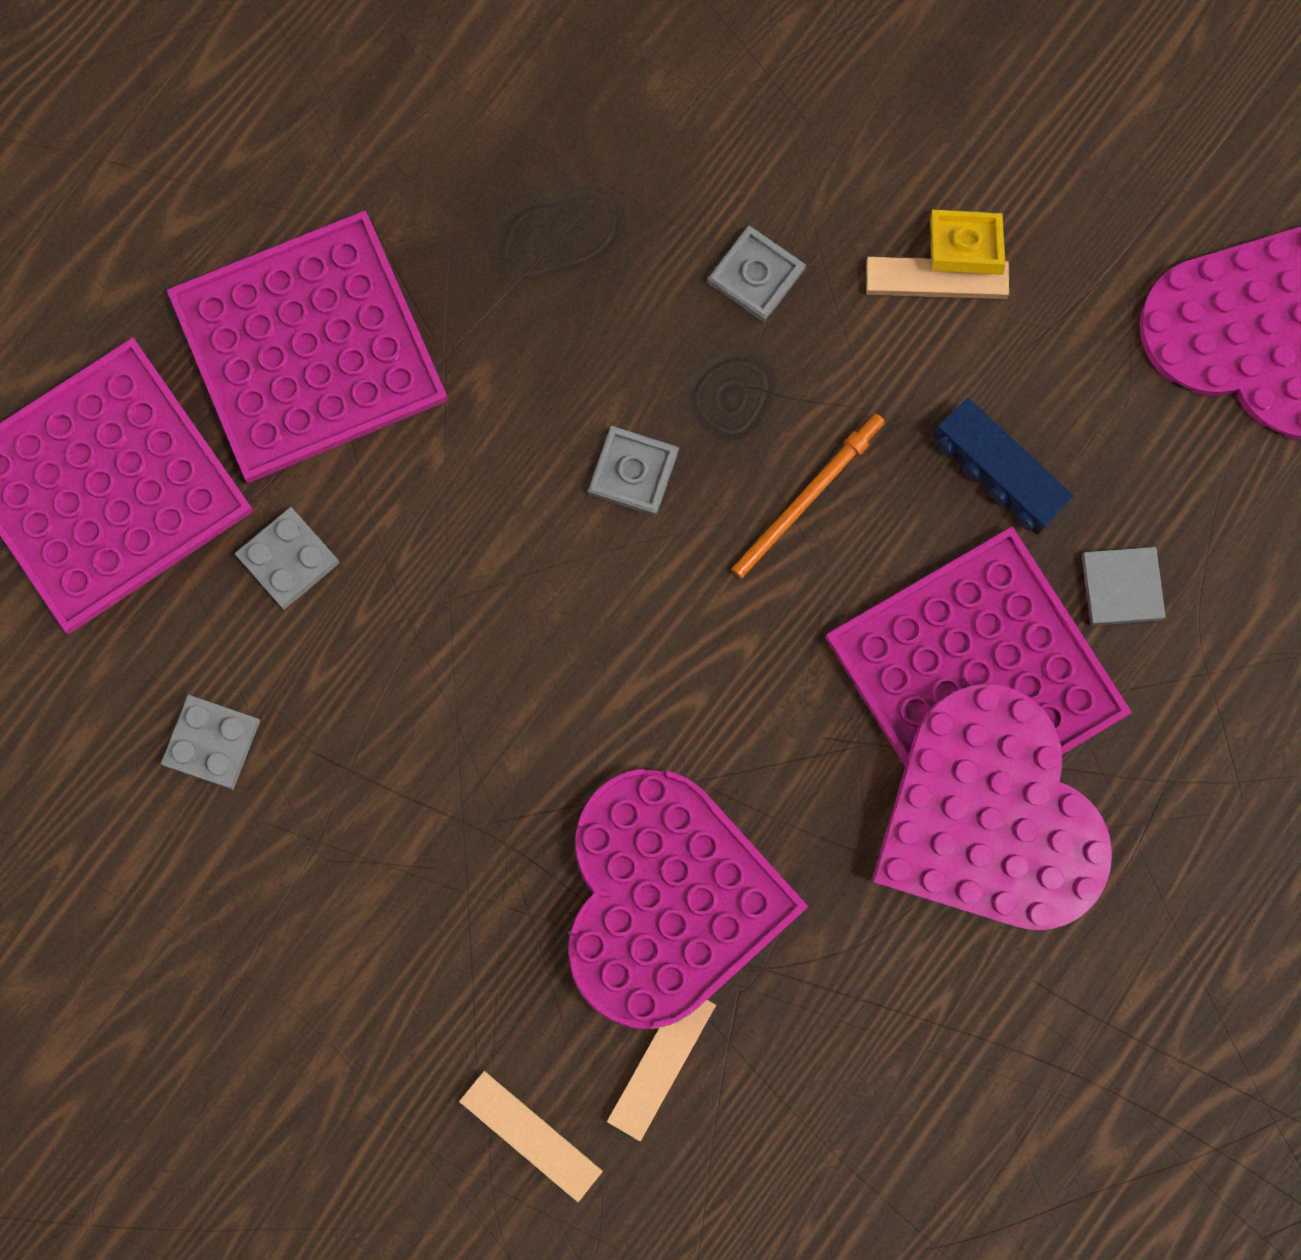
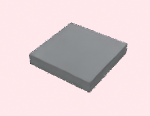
(756, 273)
(633, 471)
(1123, 586)

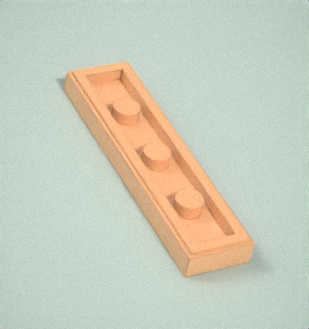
(916, 278)
(657, 1072)
(531, 1136)

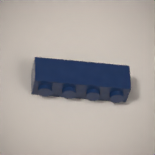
(1002, 466)

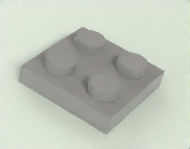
(287, 558)
(210, 742)

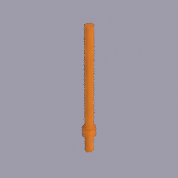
(854, 446)

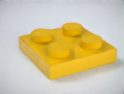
(967, 242)

